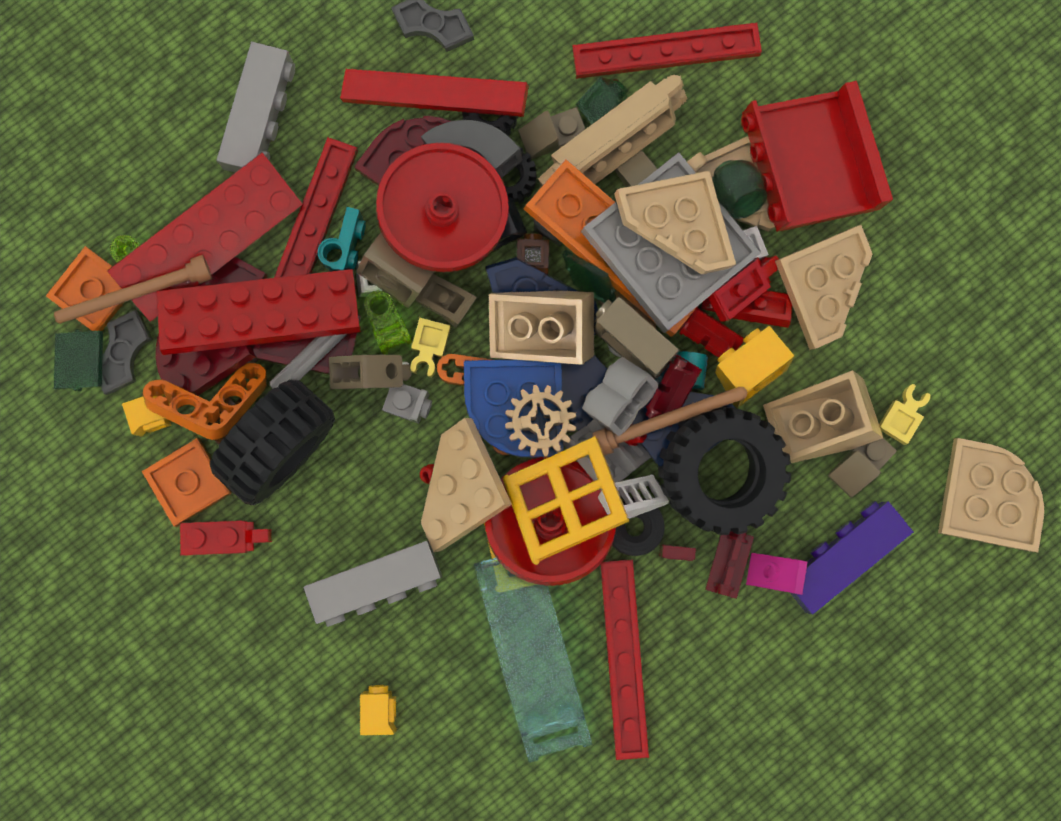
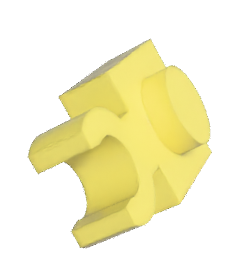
(430, 341)
(901, 418)

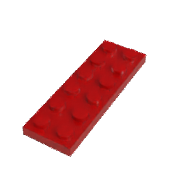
(214, 227)
(257, 312)

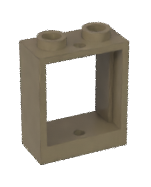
(634, 337)

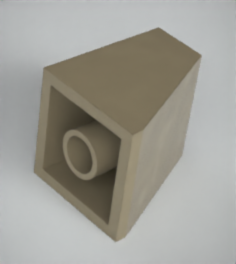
(392, 273)

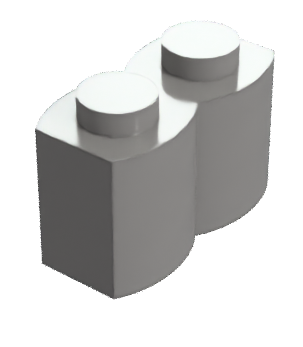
(620, 396)

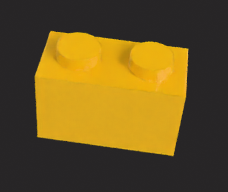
(754, 364)

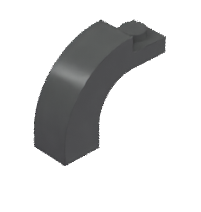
(480, 138)

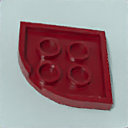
(393, 143)
(201, 369)

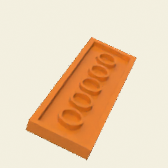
(565, 207)

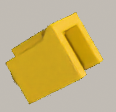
(142, 419)
(377, 711)

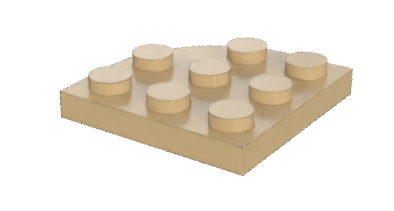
(991, 498)

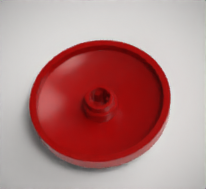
(442, 207)
(566, 566)

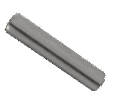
(306, 359)

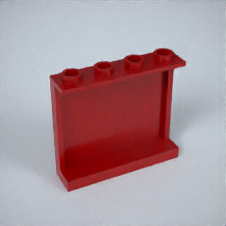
(816, 158)

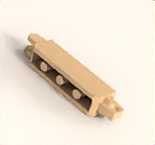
(622, 131)

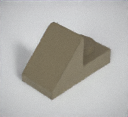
(549, 132)
(446, 299)
(861, 466)

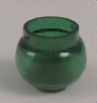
(739, 187)

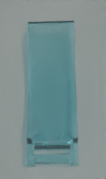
(532, 659)

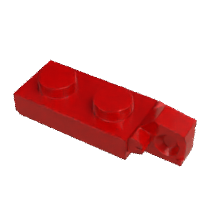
(743, 288)
(768, 308)
(220, 537)

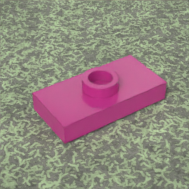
(776, 573)

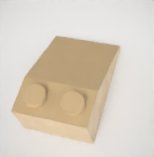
(542, 326)
(825, 418)

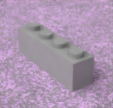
(256, 106)
(373, 582)

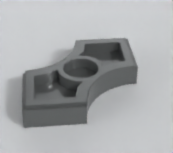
(445, 27)
(126, 338)

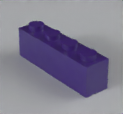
(851, 554)

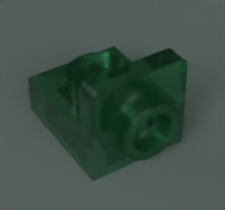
(601, 98)

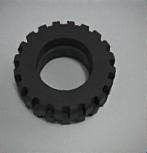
(272, 441)
(764, 479)

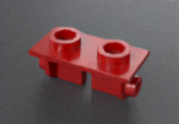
(710, 333)

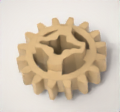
(556, 418)

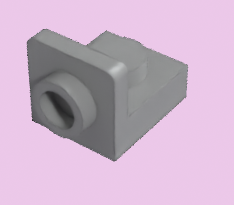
(408, 403)

